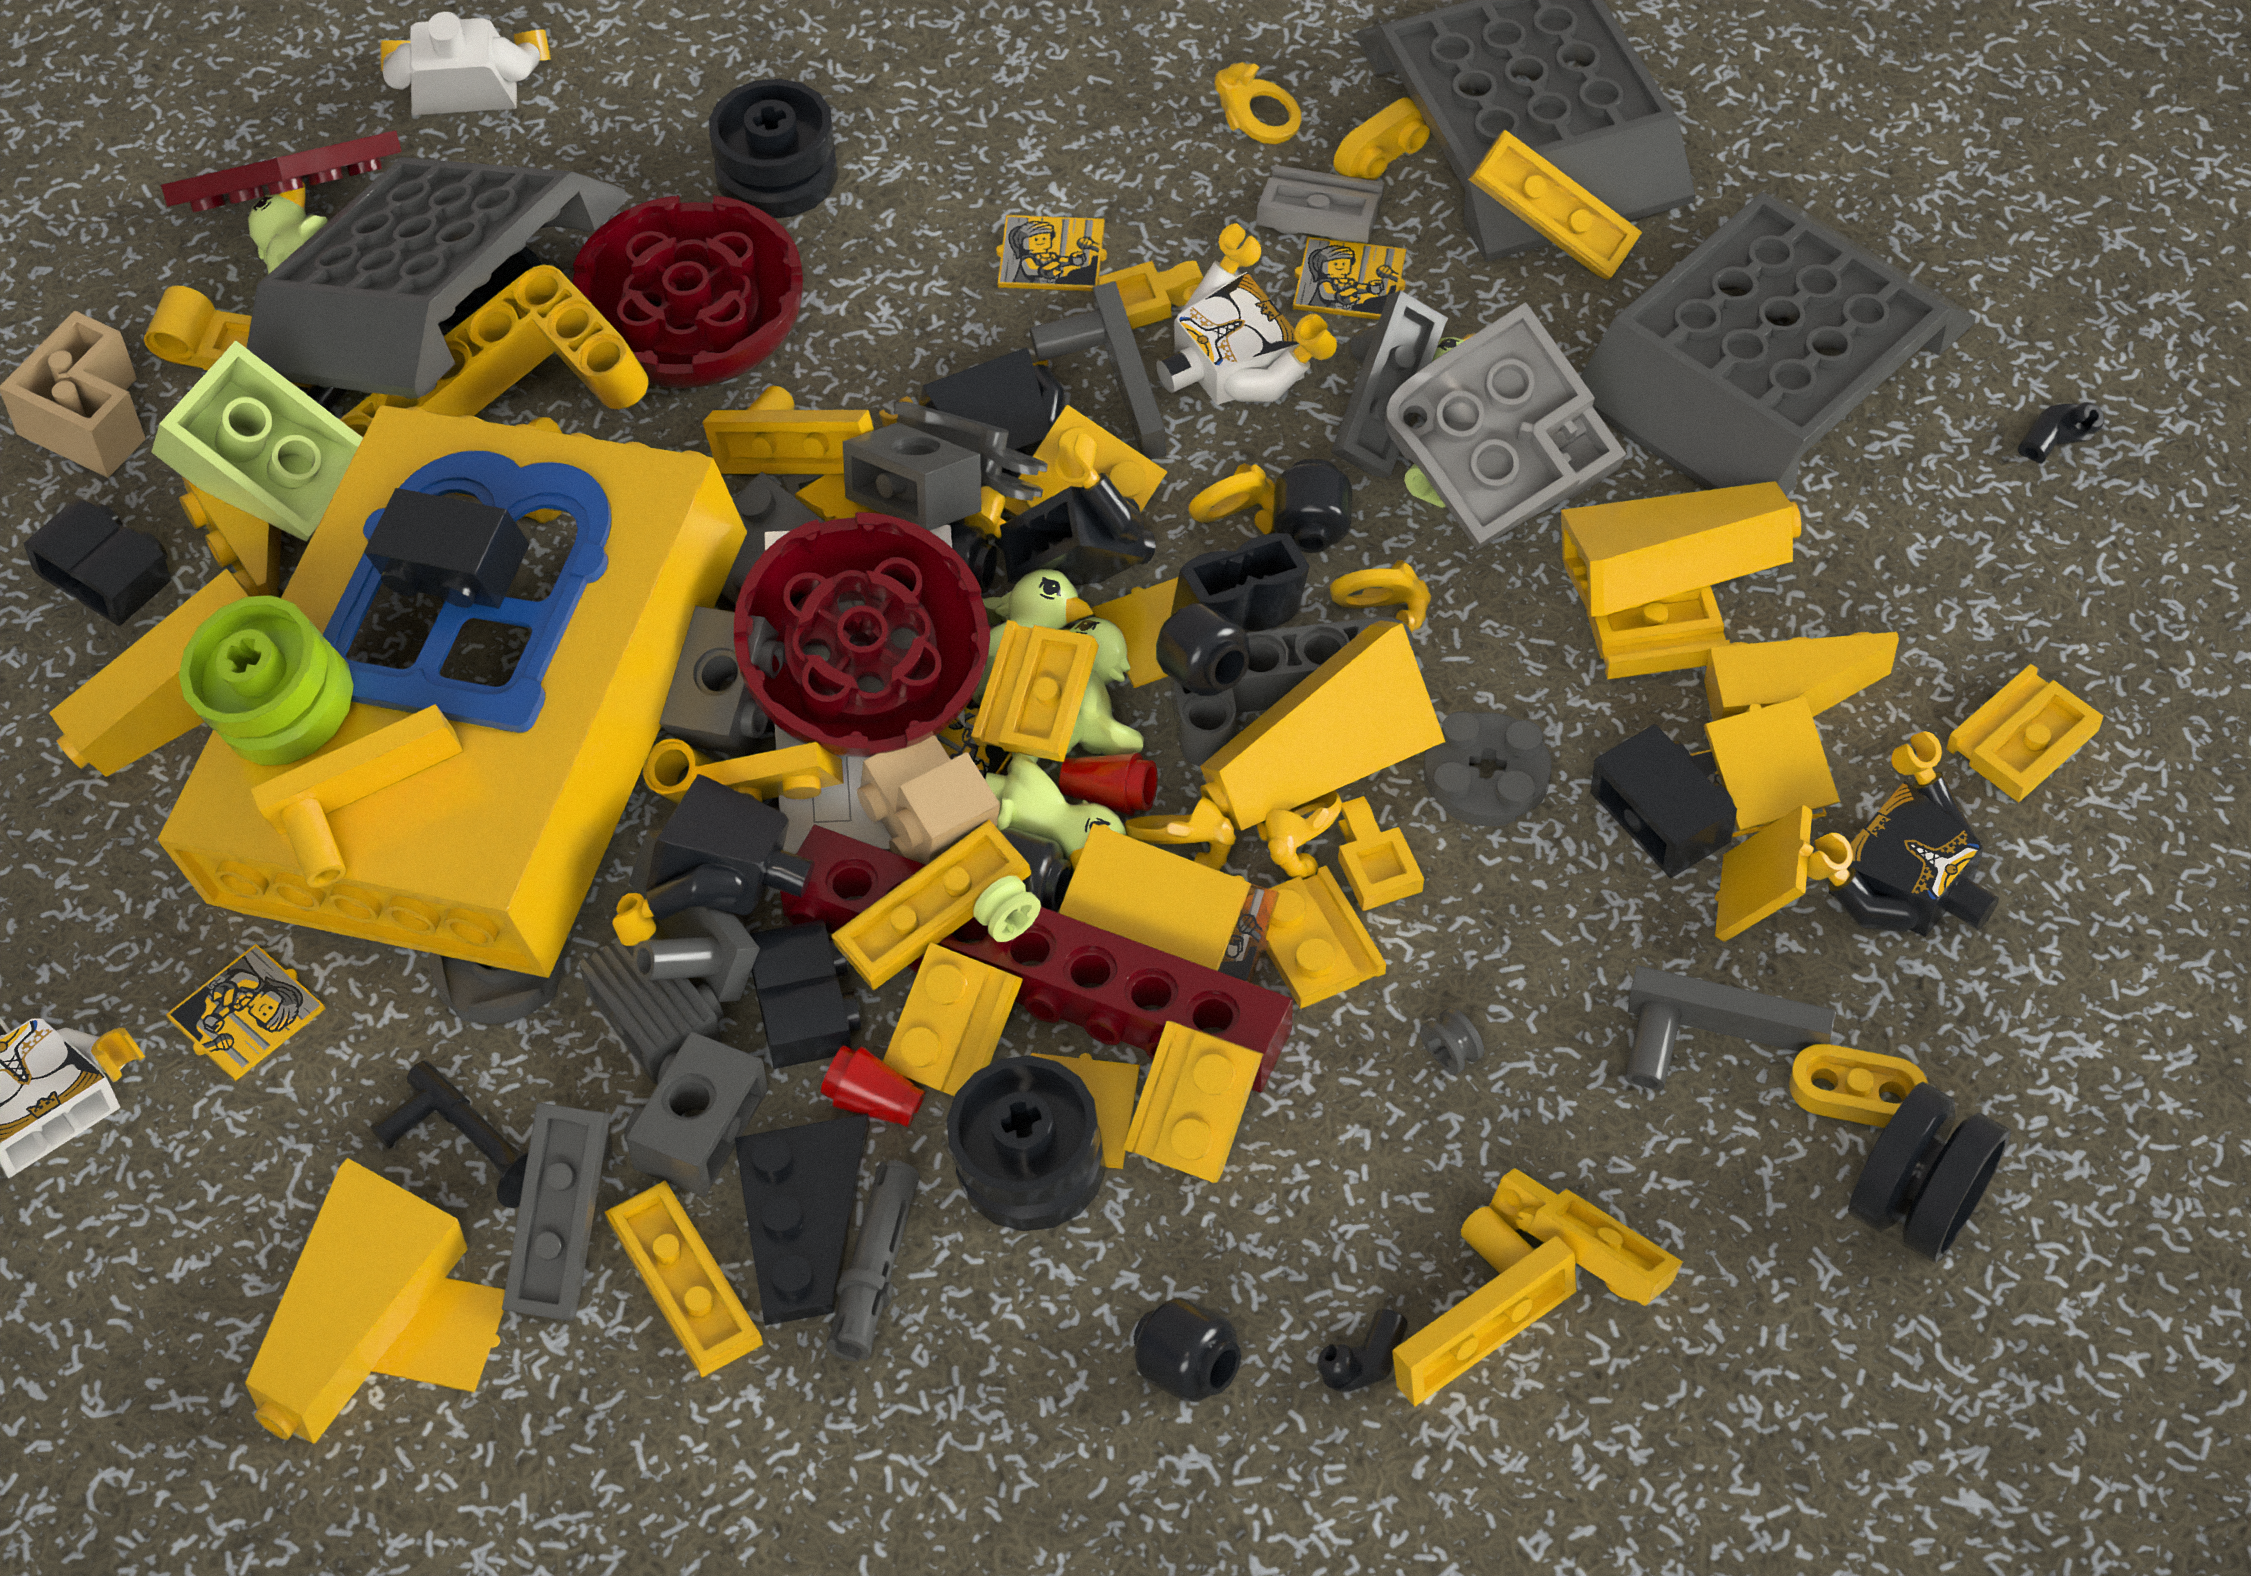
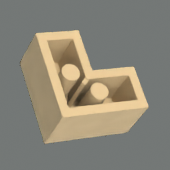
(76, 397)
(925, 798)

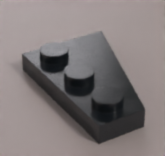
(799, 1211)

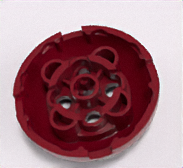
(722, 281)
(905, 582)

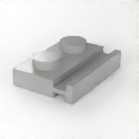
(1320, 204)

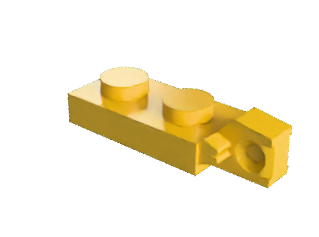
(1601, 1244)

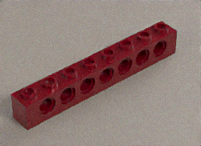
(1069, 957)

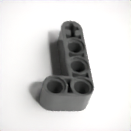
(1276, 665)

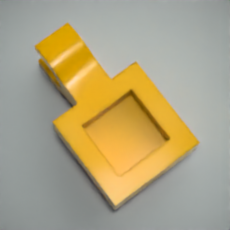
(1149, 294)
(1375, 861)

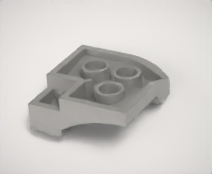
(1503, 427)

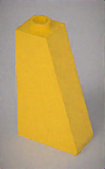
(1675, 543)
(139, 696)
(1328, 731)
(349, 1298)

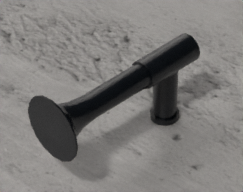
(439, 1094)

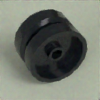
(774, 146)
(1026, 1143)
(1920, 1167)

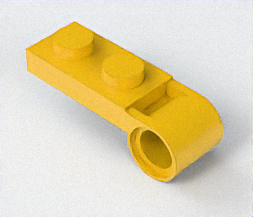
(191, 330)
(789, 771)

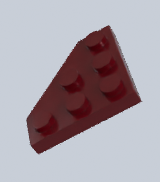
(282, 173)

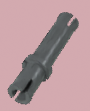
(867, 1284)

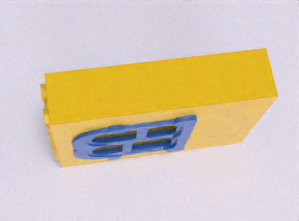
(506, 837)

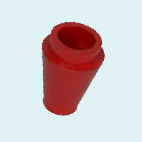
(1113, 781)
(868, 1085)

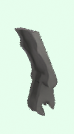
(982, 439)

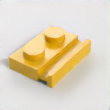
(1660, 634)
(1035, 690)
(2025, 733)
(1319, 940)
(951, 1020)
(1192, 1101)

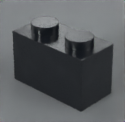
(446, 549)
(1663, 800)

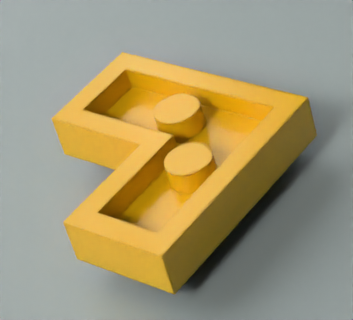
(1126, 468)

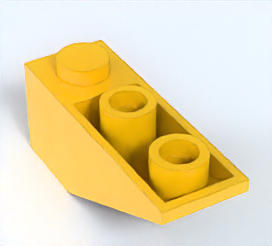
(237, 540)
(1784, 670)

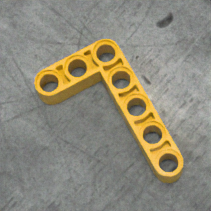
(514, 335)

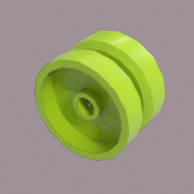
(266, 680)

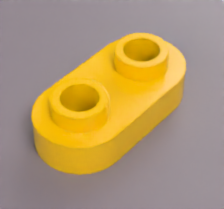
(1381, 140)
(1857, 1080)

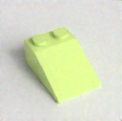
(258, 443)

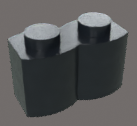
(99, 560)
(1253, 586)
(801, 994)

